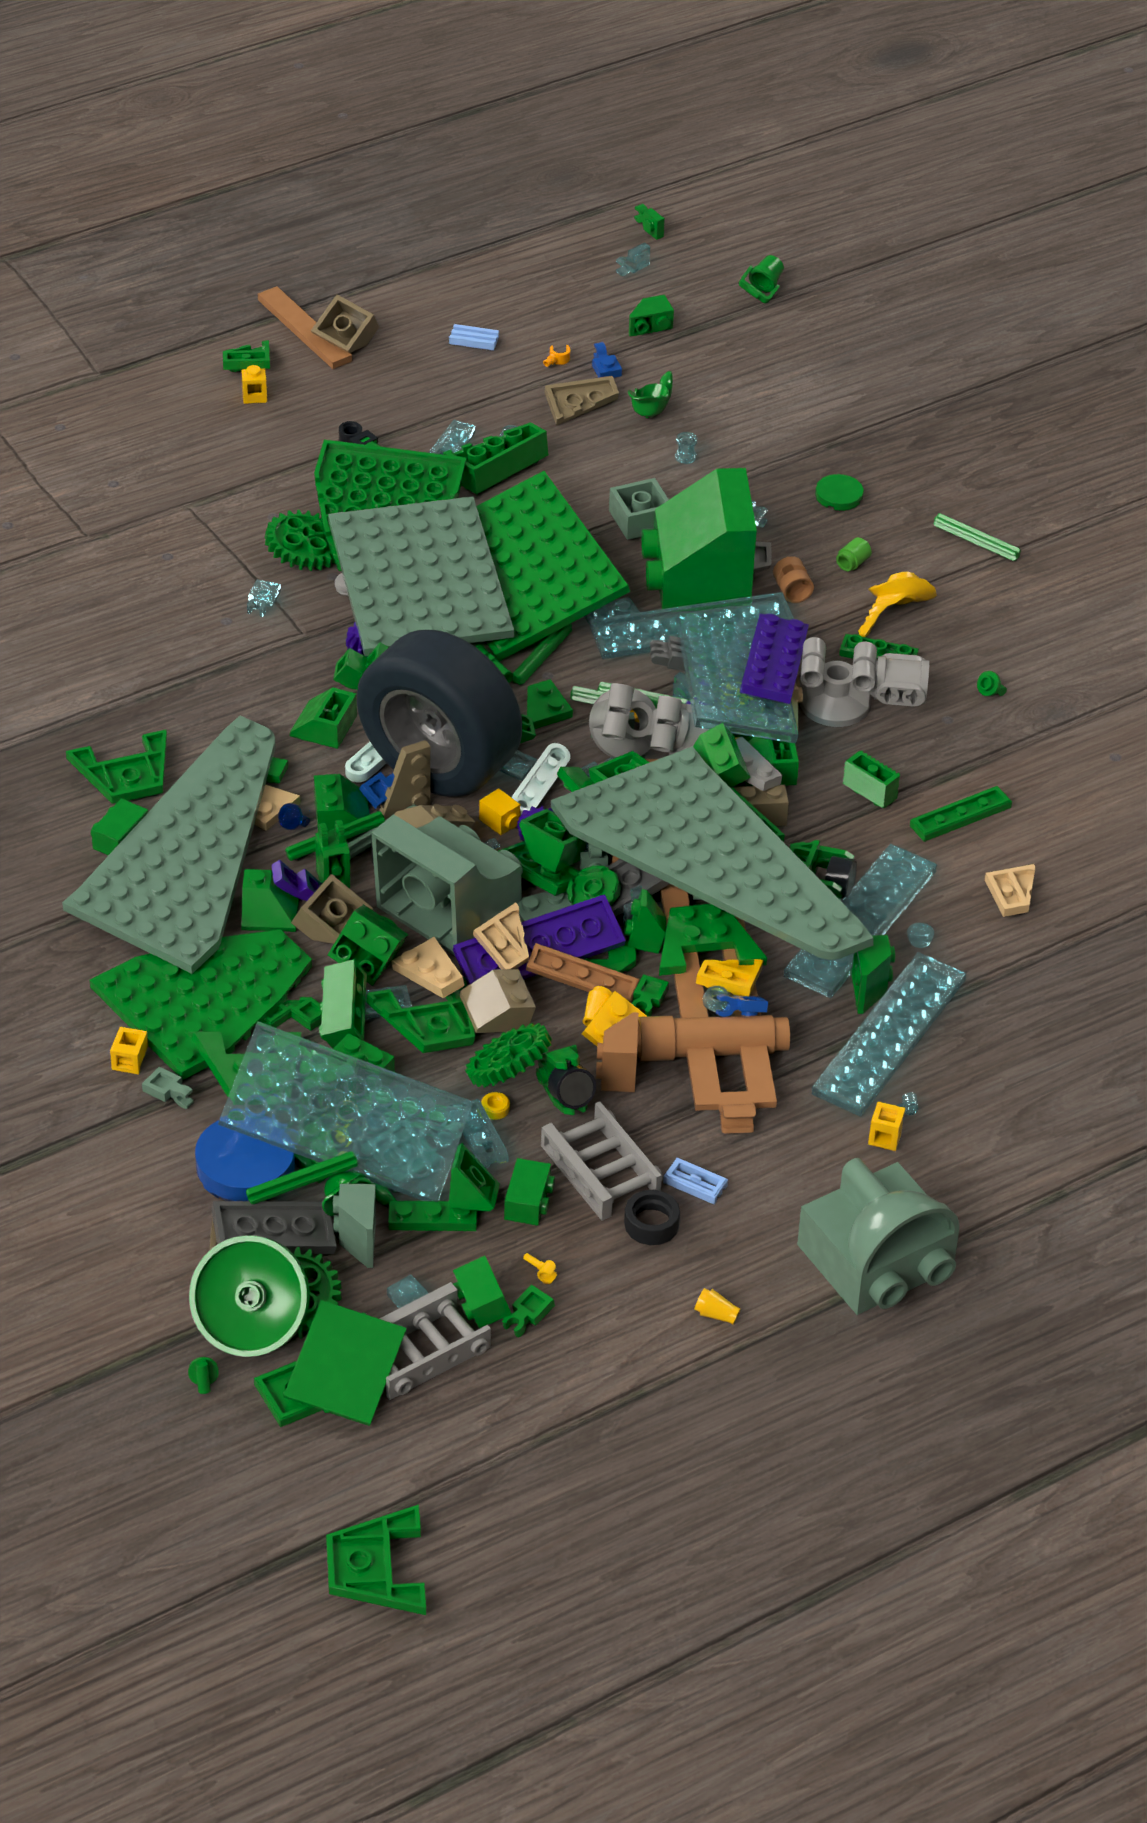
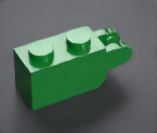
(332, 853)

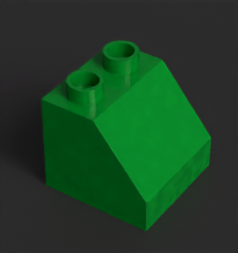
(703, 542)

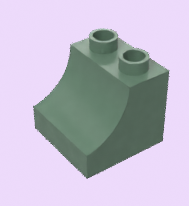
(442, 878)

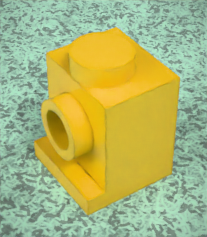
(253, 381)
(128, 1050)
(886, 1126)

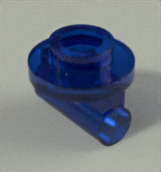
(291, 816)

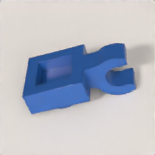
(604, 364)
(375, 789)
(746, 1004)

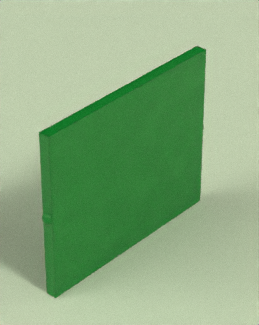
(345, 1362)

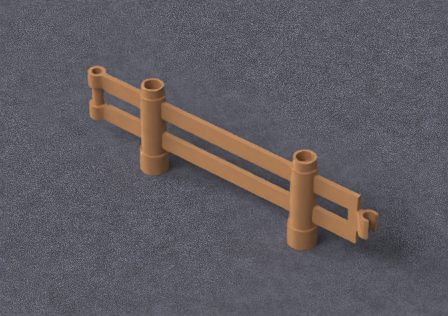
(705, 1037)

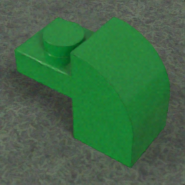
(353, 664)

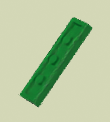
(960, 813)

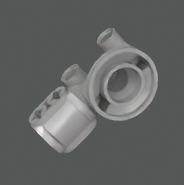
(842, 692)
(662, 729)

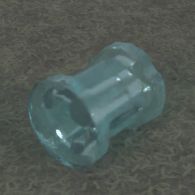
(686, 443)

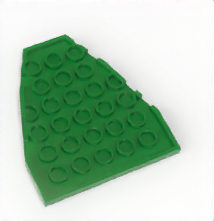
(377, 477)
(224, 995)

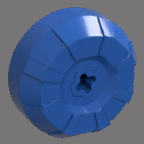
(234, 1162)

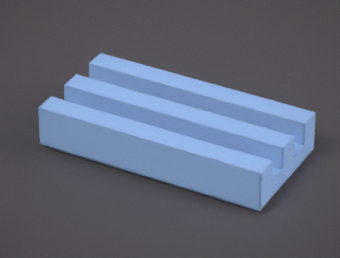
(474, 337)
(693, 1183)

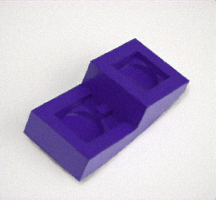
(299, 885)

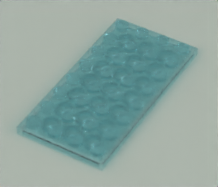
(714, 667)
(337, 1104)

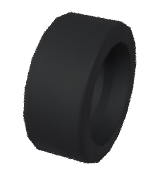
(657, 1201)

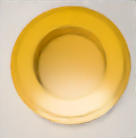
(496, 1105)

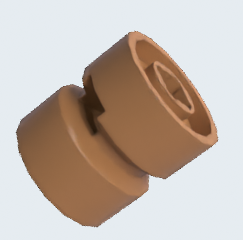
(793, 579)

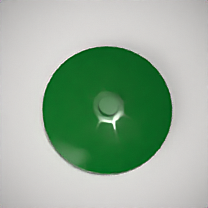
(249, 1296)

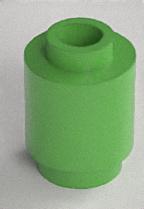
(853, 554)

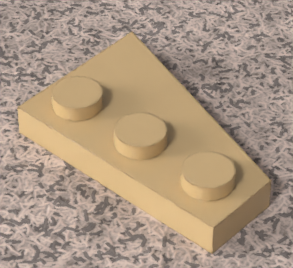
(430, 968)

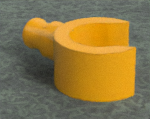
(557, 358)

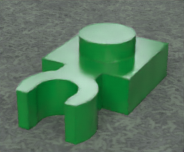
(652, 221)
(649, 993)
(529, 1307)

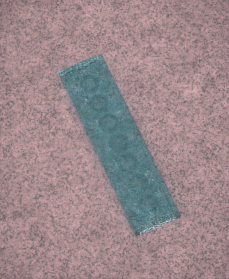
(633, 632)
(877, 903)
(888, 1034)

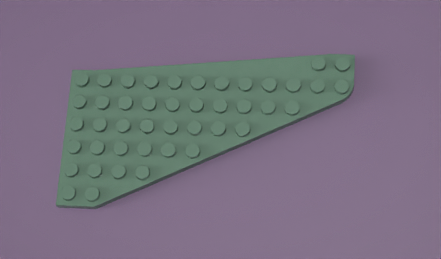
(703, 838)
(181, 864)

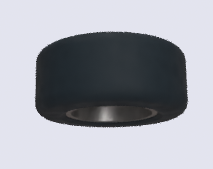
(445, 694)

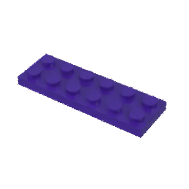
(774, 658)
(574, 930)

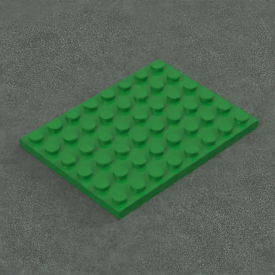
(544, 562)

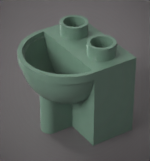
(878, 1236)

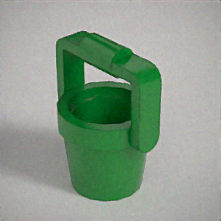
(763, 278)

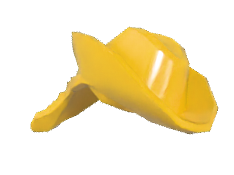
(899, 589)

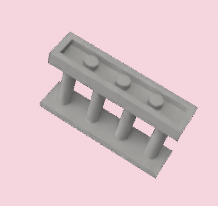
(587, 1180)
(419, 1316)

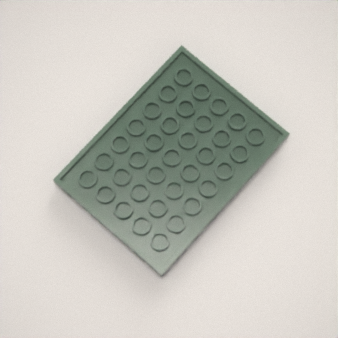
(420, 572)

